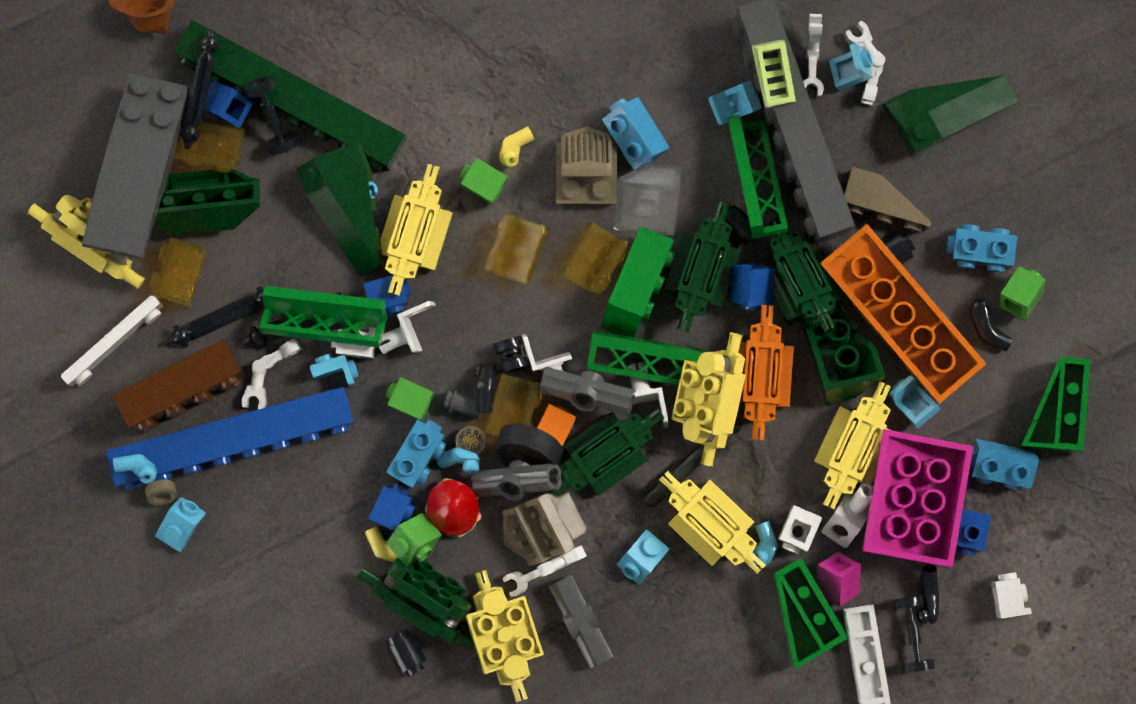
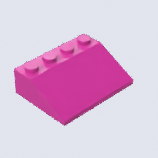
(917, 498)

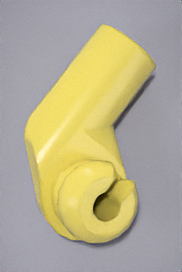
(511, 146)
(379, 545)

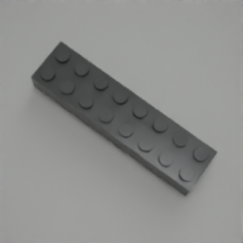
(795, 129)

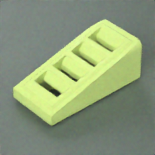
(782, 58)

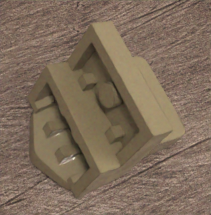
(586, 168)
(542, 527)

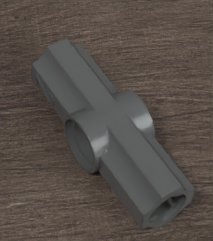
(587, 391)
(516, 480)
(581, 621)

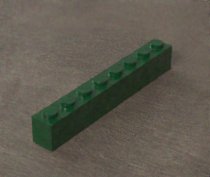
(296, 98)

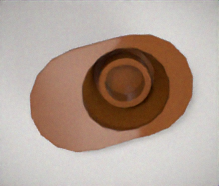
(146, 14)

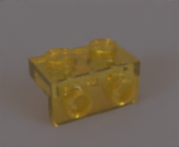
(216, 146)
(516, 249)
(594, 259)
(512, 403)

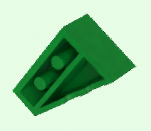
(637, 282)
(1063, 409)
(805, 614)

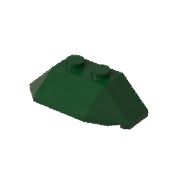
(207, 201)

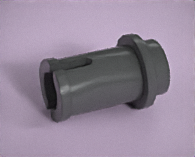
(460, 404)

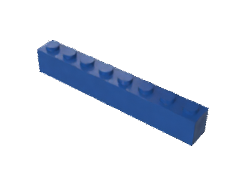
(238, 435)

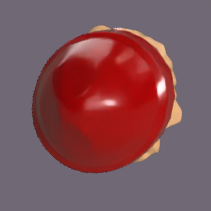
(452, 508)

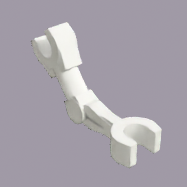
(864, 41)
(812, 52)
(259, 371)
(544, 569)

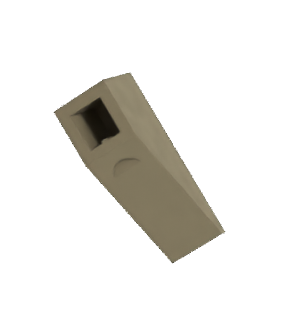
(877, 196)

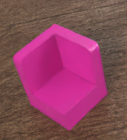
(839, 578)

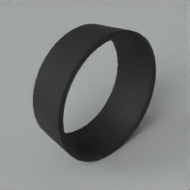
(527, 437)

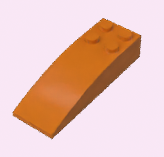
(902, 314)

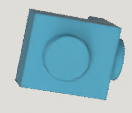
(851, 67)
(735, 101)
(328, 365)
(913, 401)
(180, 523)
(642, 557)

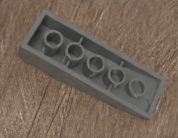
(136, 166)

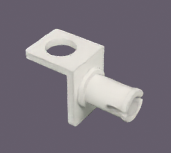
(405, 333)
(552, 362)
(645, 393)
(850, 514)

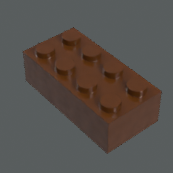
(179, 386)

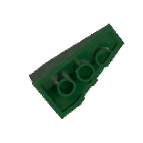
(941, 111)
(341, 196)
(843, 359)

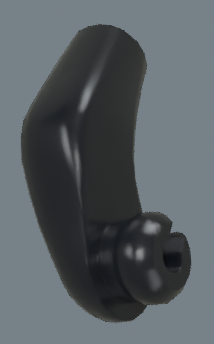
(985, 328)
(485, 386)
(929, 589)

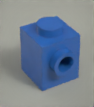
(227, 104)
(752, 285)
(378, 290)
(392, 507)
(973, 532)

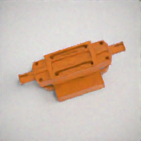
(767, 373)

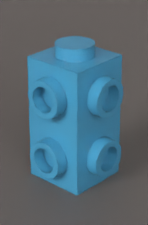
(635, 132)
(975, 247)
(416, 453)
(1003, 464)

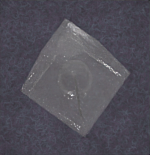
(649, 199)

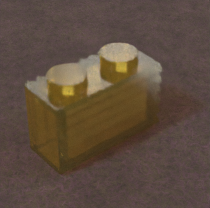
(178, 272)

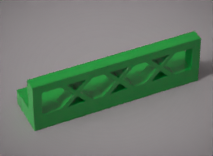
(746, 176)
(326, 311)
(642, 347)

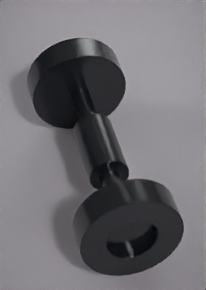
(281, 142)
(914, 634)

